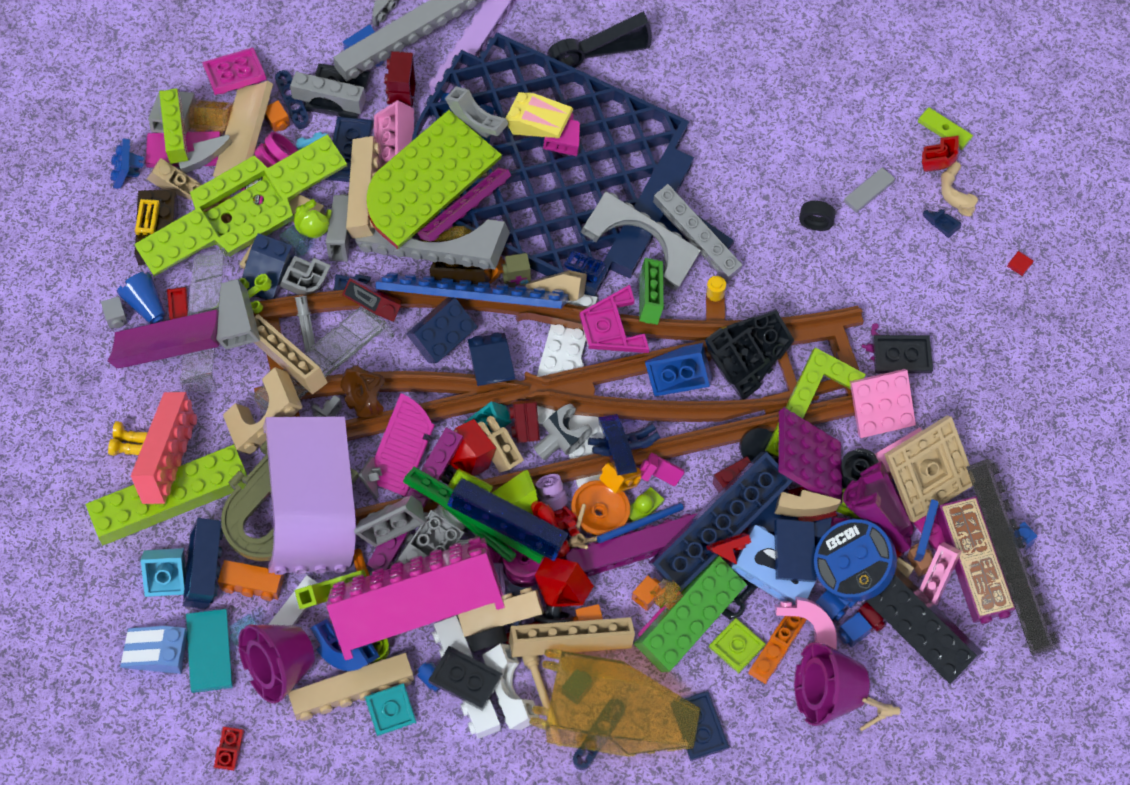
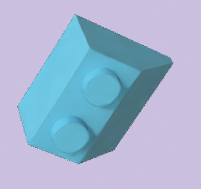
(163, 572)

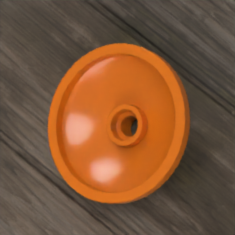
(599, 497)

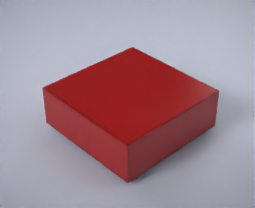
(1020, 263)

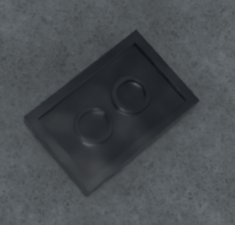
(902, 352)
(465, 678)

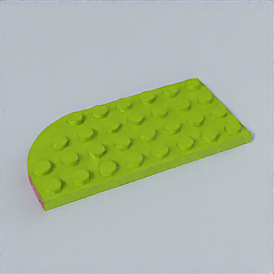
(426, 177)

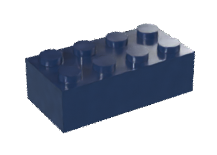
(202, 563)

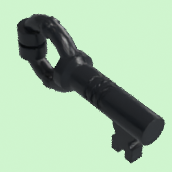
(740, 601)

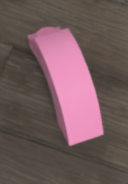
(823, 626)

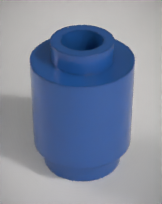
(424, 674)

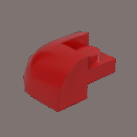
(941, 155)

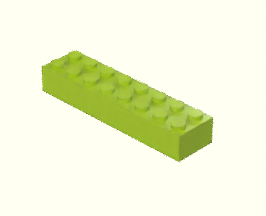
(194, 486)

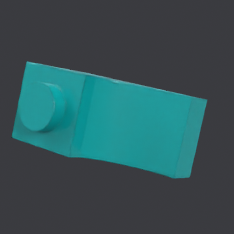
(495, 410)

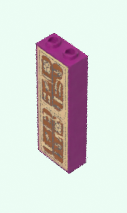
(978, 563)

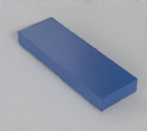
(927, 527)

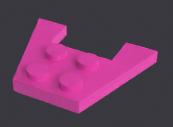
(604, 327)

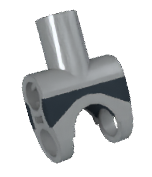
(560, 434)

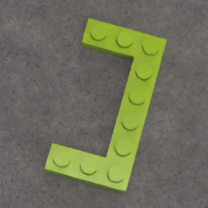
(818, 364)

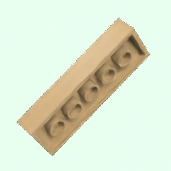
(244, 125)

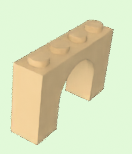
(282, 403)

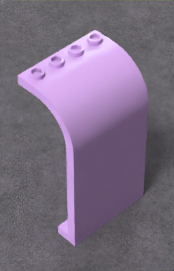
(310, 495)

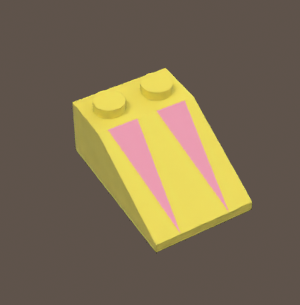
(537, 116)

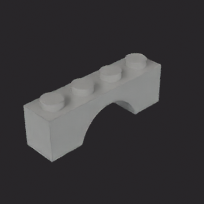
(348, 96)

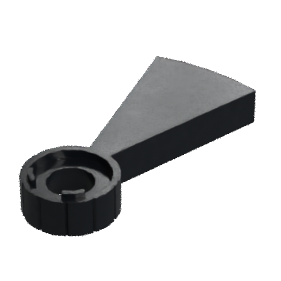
(623, 37)

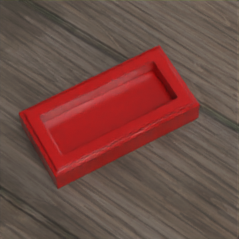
(177, 302)

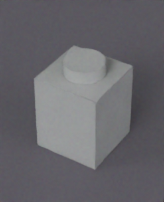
(114, 312)

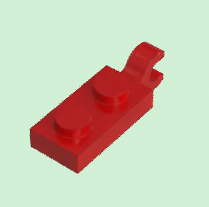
(566, 520)

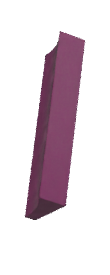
(165, 339)

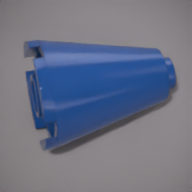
(143, 297)

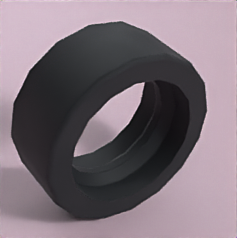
(817, 208)
(487, 638)

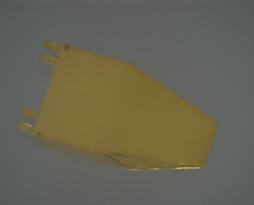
(613, 708)

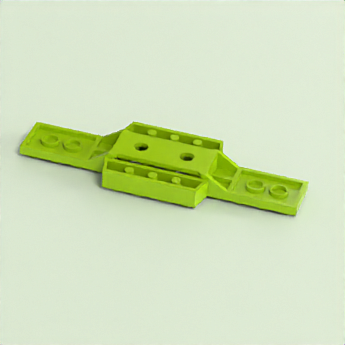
(278, 187)

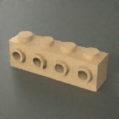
(516, 609)

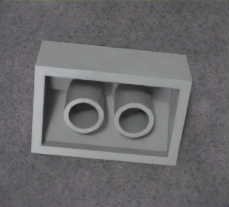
(391, 521)

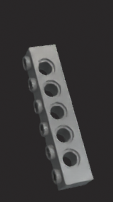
(697, 232)

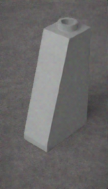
(337, 236)
(235, 316)

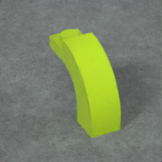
(319, 592)

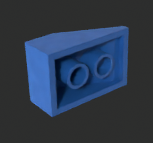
(679, 370)

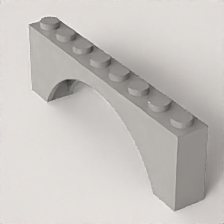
(477, 249)

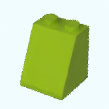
(519, 491)

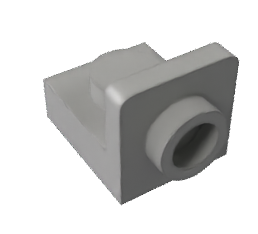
(329, 409)

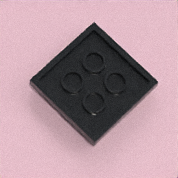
(327, 106)

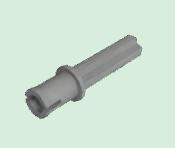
(305, 322)

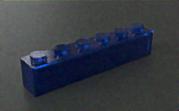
(507, 519)

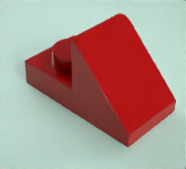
(725, 547)

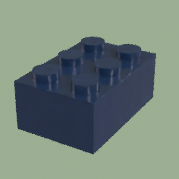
(441, 330)

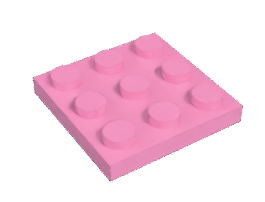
(882, 403)

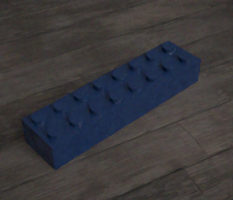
(721, 518)

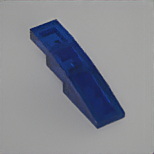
(617, 444)

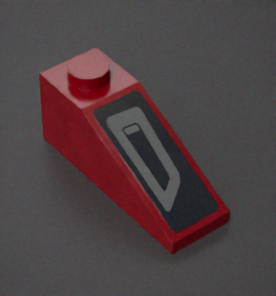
(372, 299)

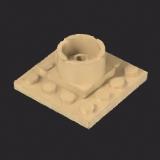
(929, 467)

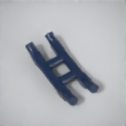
(599, 446)

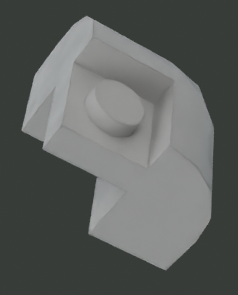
(304, 277)

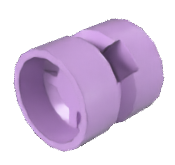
(552, 491)

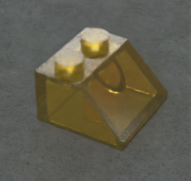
(210, 115)

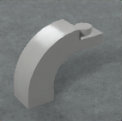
(472, 115)

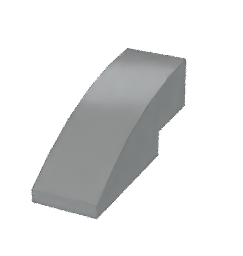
(205, 153)

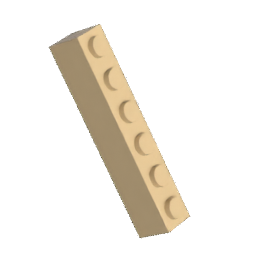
(363, 167)
(289, 357)
(572, 636)
(350, 686)

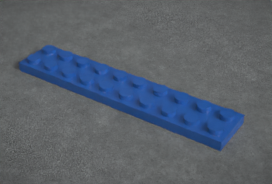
(466, 290)

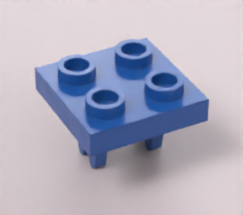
(124, 163)

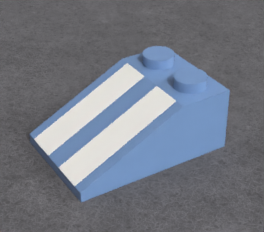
(155, 649)

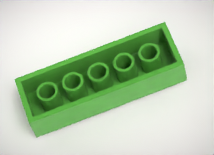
(681, 626)

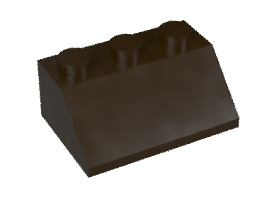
(459, 272)

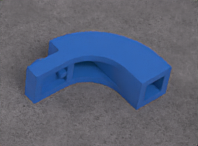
(332, 653)

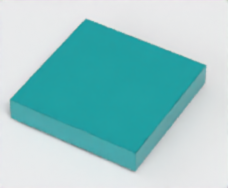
(390, 709)

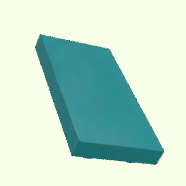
(209, 650)

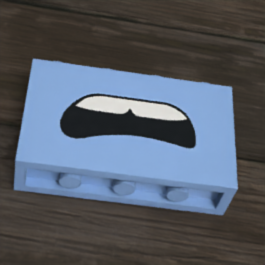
(757, 566)

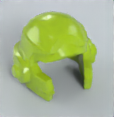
(311, 223)

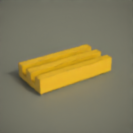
(145, 230)

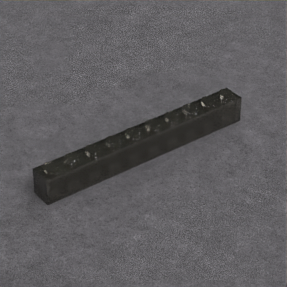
(1013, 557)

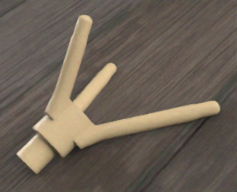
(579, 540)
(882, 709)

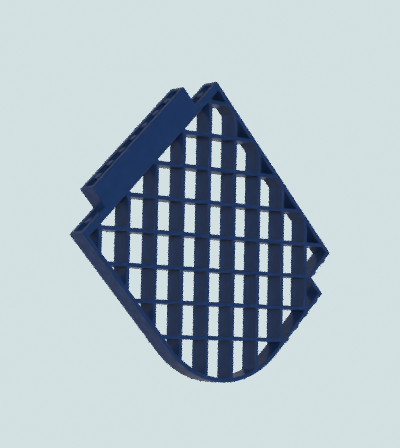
(672, 168)

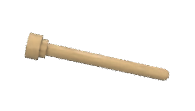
(532, 663)

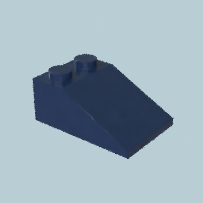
(269, 258)
(491, 359)

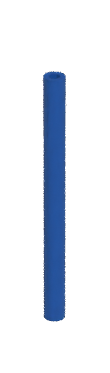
(640, 522)

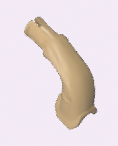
(957, 199)

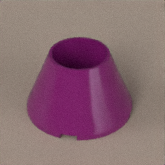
(275, 658)
(828, 684)

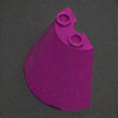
(877, 501)

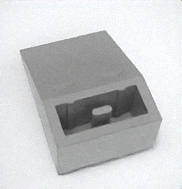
(431, 536)

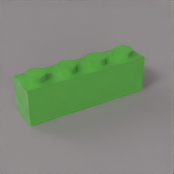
(651, 291)

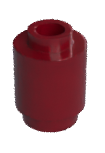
(872, 617)

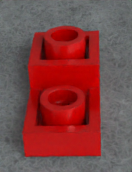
(229, 748)

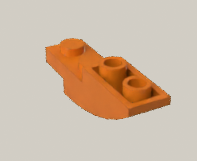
(777, 648)

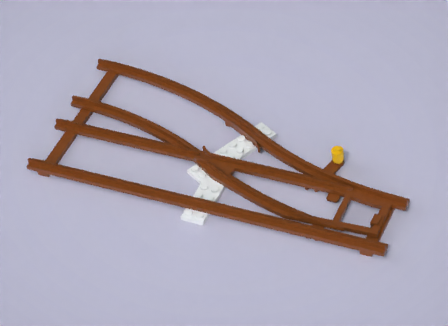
(566, 381)

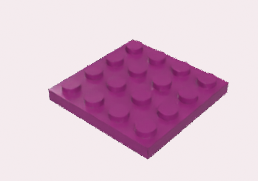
(809, 455)

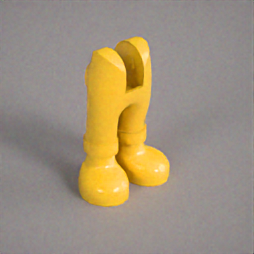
(120, 434)

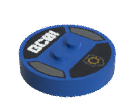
(855, 560)

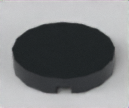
(754, 442)

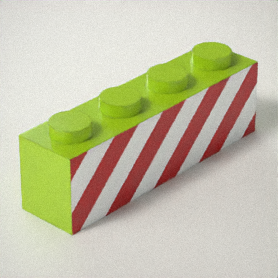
(173, 126)

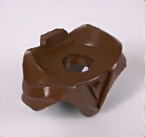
(362, 391)

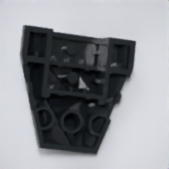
(749, 350)

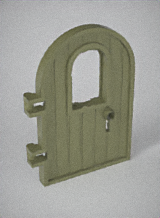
(244, 503)

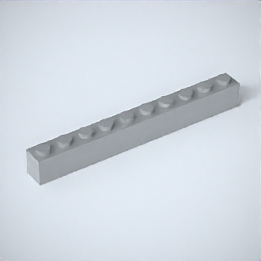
(398, 35)

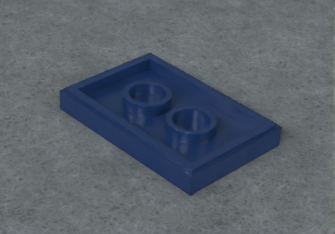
(794, 550)
(709, 733)

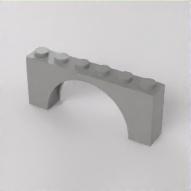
(677, 252)

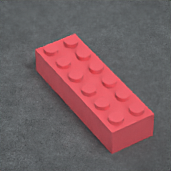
(164, 448)

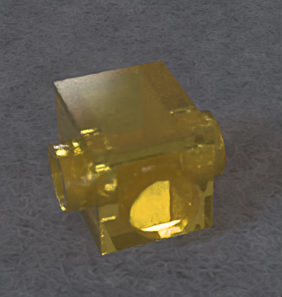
(666, 594)

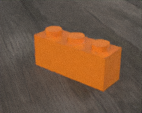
(250, 580)

